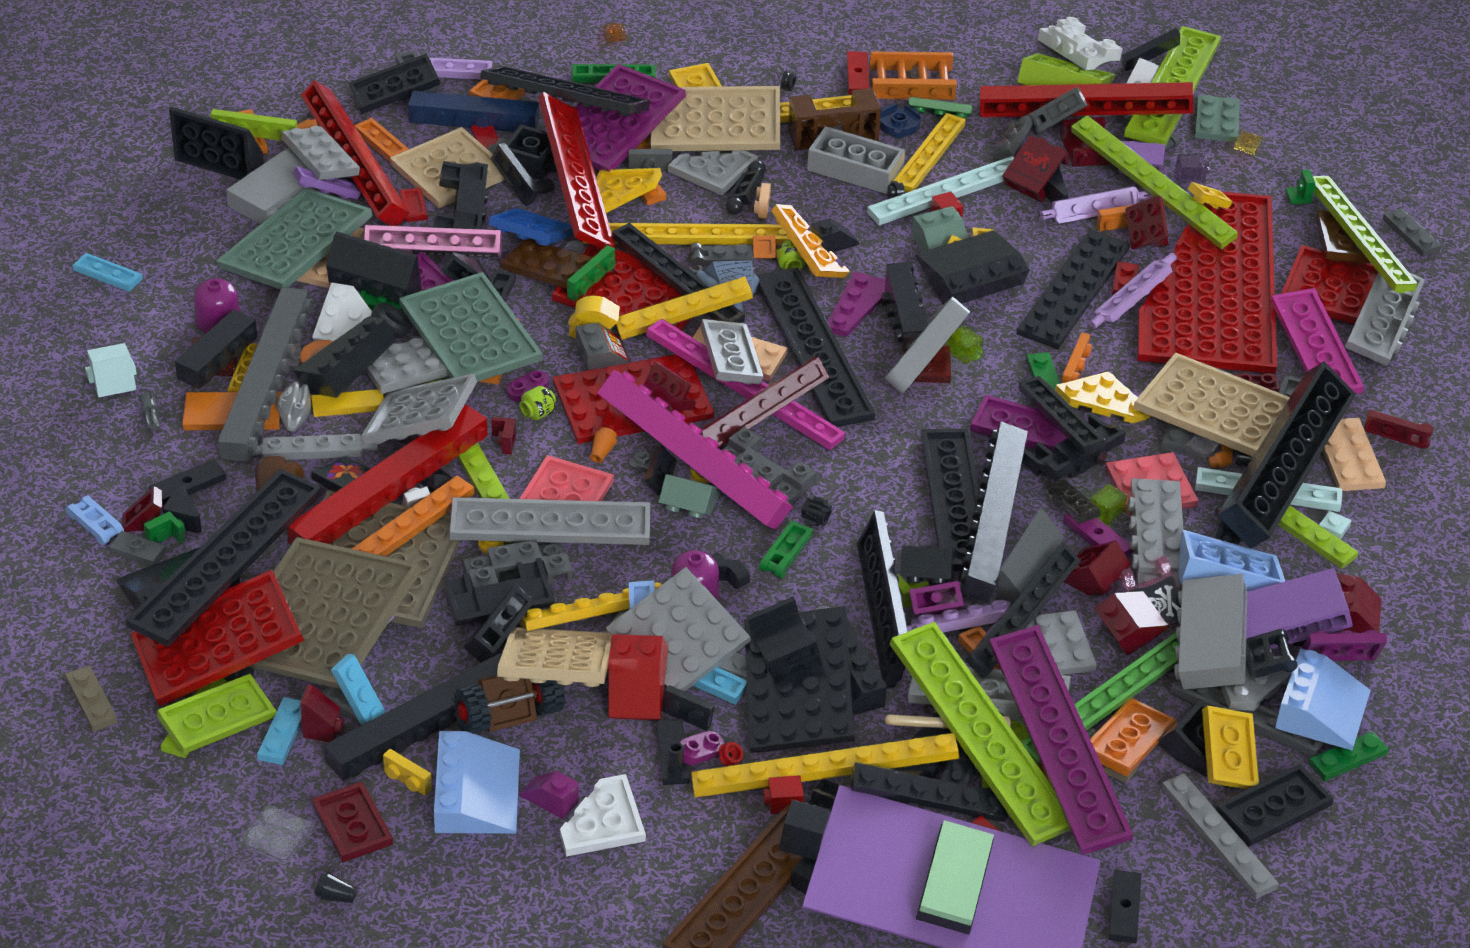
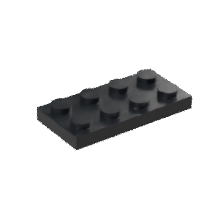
(394, 83)
(1274, 804)

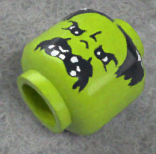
(788, 256)
(537, 403)

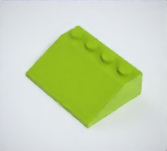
(1047, 70)

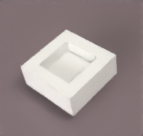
(414, 496)

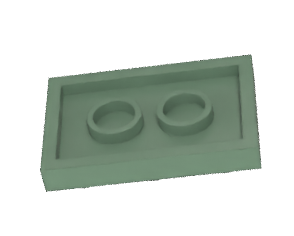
(1217, 118)

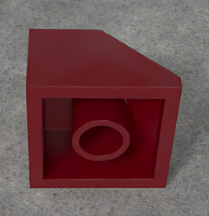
(1098, 568)
(1362, 603)
(1131, 619)

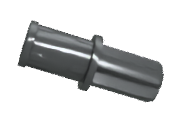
(150, 411)

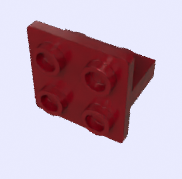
(1147, 223)
(670, 388)

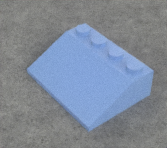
(1204, 559)
(1322, 701)
(475, 785)

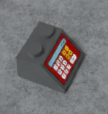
(600, 347)

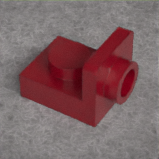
(506, 432)

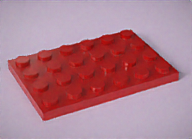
(627, 285)
(590, 411)
(231, 634)

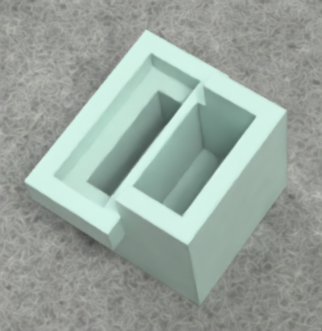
(111, 370)

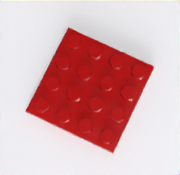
(1339, 284)

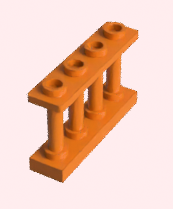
(920, 88)

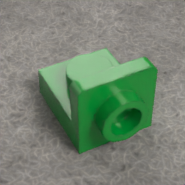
(1304, 191)
(164, 527)

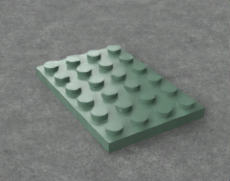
(293, 238)
(470, 328)

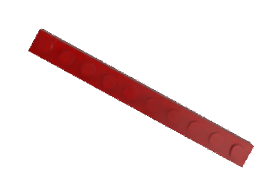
(1100, 98)
(371, 178)
(389, 479)

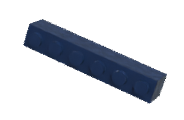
(471, 111)

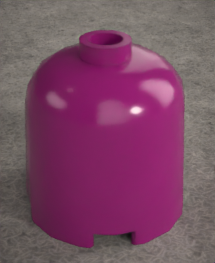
(213, 302)
(702, 567)

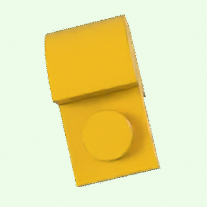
(593, 310)

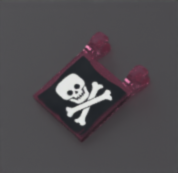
(1160, 590)

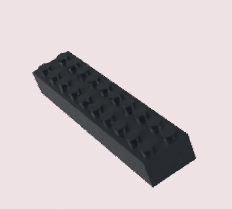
(1286, 455)

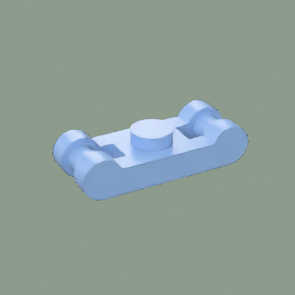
(94, 519)

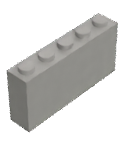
(267, 187)
(1212, 632)

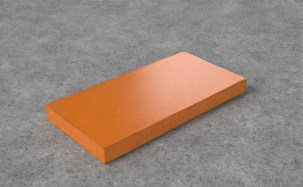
(212, 409)
(1130, 736)

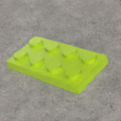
(216, 713)

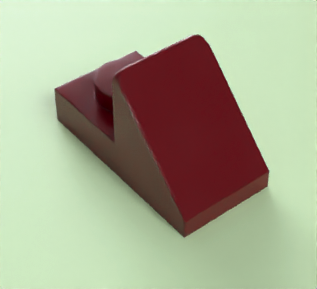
(142, 511)

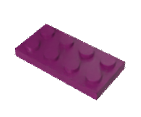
(997, 410)

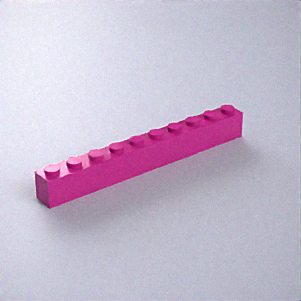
(695, 449)

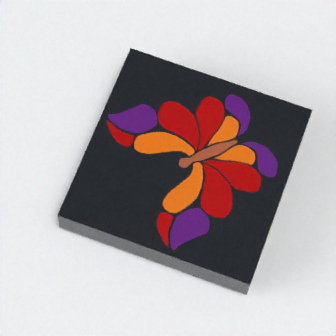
(339, 473)

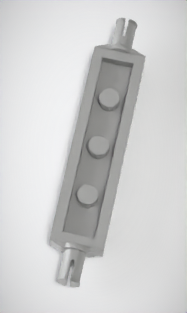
(314, 447)

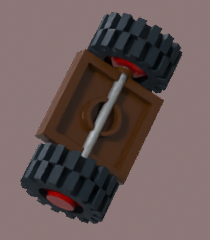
(504, 703)

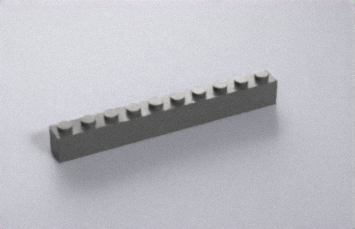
(265, 375)

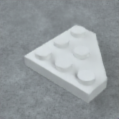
(340, 312)
(604, 819)

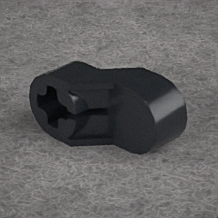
(732, 571)

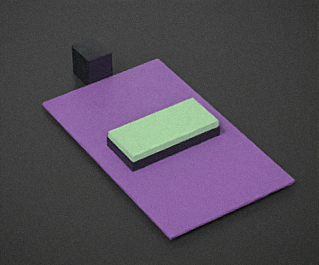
(938, 876)

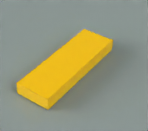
(347, 403)

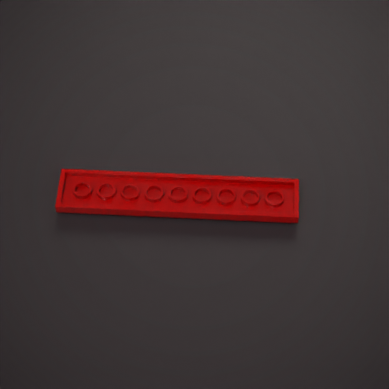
(576, 172)

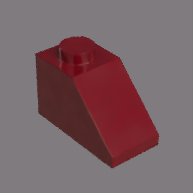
(320, 716)

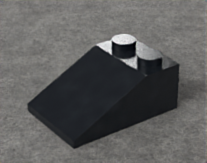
(1186, 739)

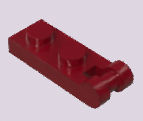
(1398, 429)

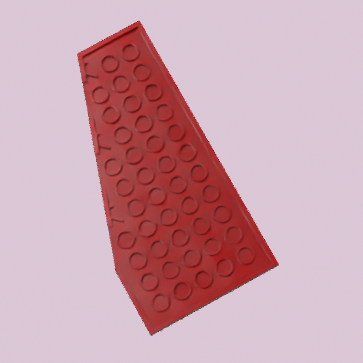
(1217, 298)

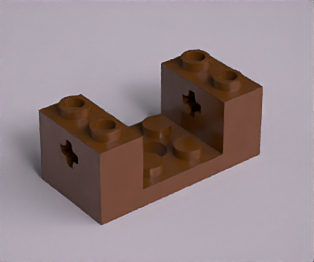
(859, 119)

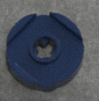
(899, 120)

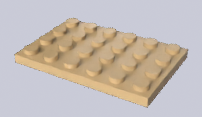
(722, 120)
(1212, 403)
(556, 656)

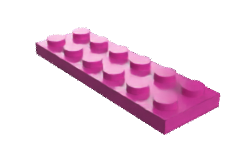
(1314, 334)

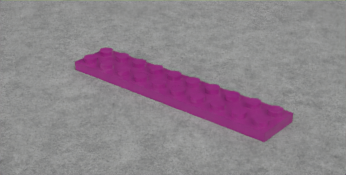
(1061, 740)

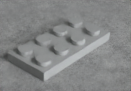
(320, 153)
(731, 351)

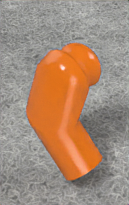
(1222, 458)

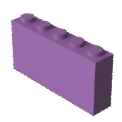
(1299, 607)

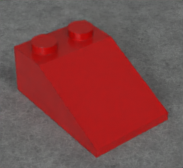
(637, 676)

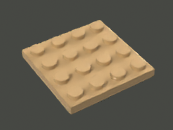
(424, 164)

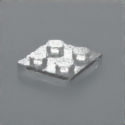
(276, 835)

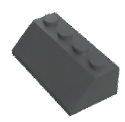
(1028, 556)

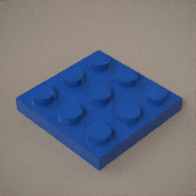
(531, 225)

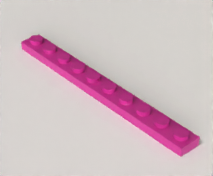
(792, 413)

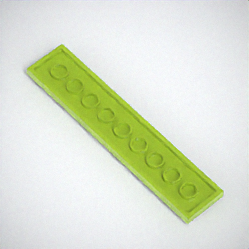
(1180, 64)
(982, 732)

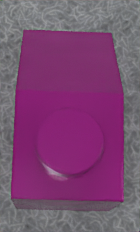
(936, 598)
(553, 793)

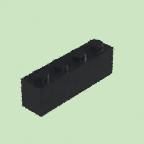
(216, 349)

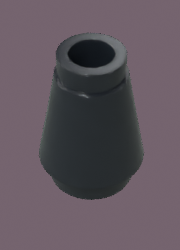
(335, 889)

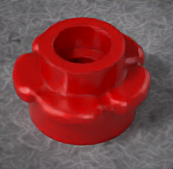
(735, 752)

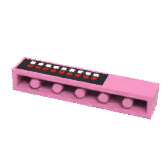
(437, 240)

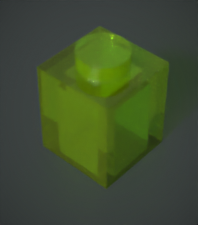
(965, 345)
(1111, 503)

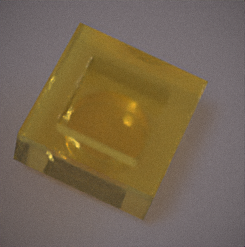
(1248, 142)

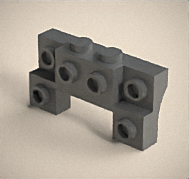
(791, 482)
(501, 562)

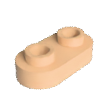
(763, 195)

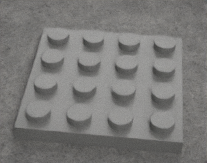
(419, 409)
(692, 624)

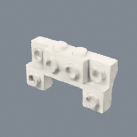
(1072, 43)

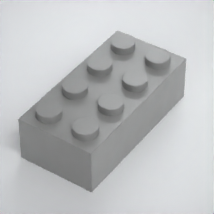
(855, 159)

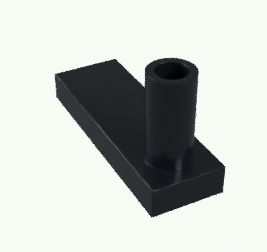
(1151, 49)
(517, 176)
(671, 751)

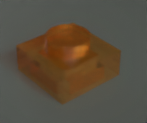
(615, 32)

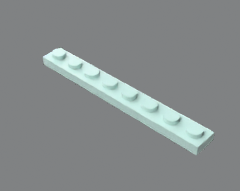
(921, 198)

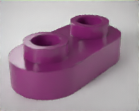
(525, 383)
(701, 747)

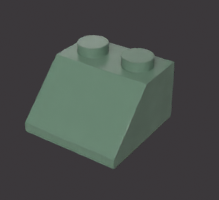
(937, 227)
(688, 495)

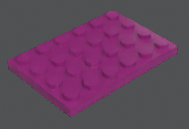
(611, 134)

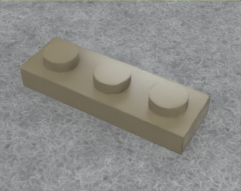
(91, 698)

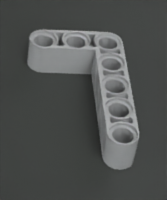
(928, 343)

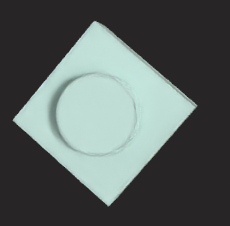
(1335, 524)

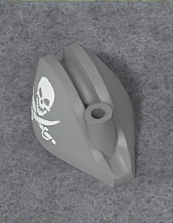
(294, 405)

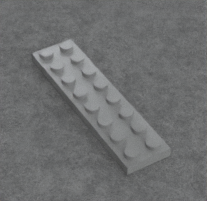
(550, 521)

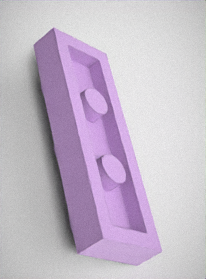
(460, 68)

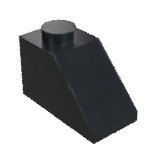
(834, 235)

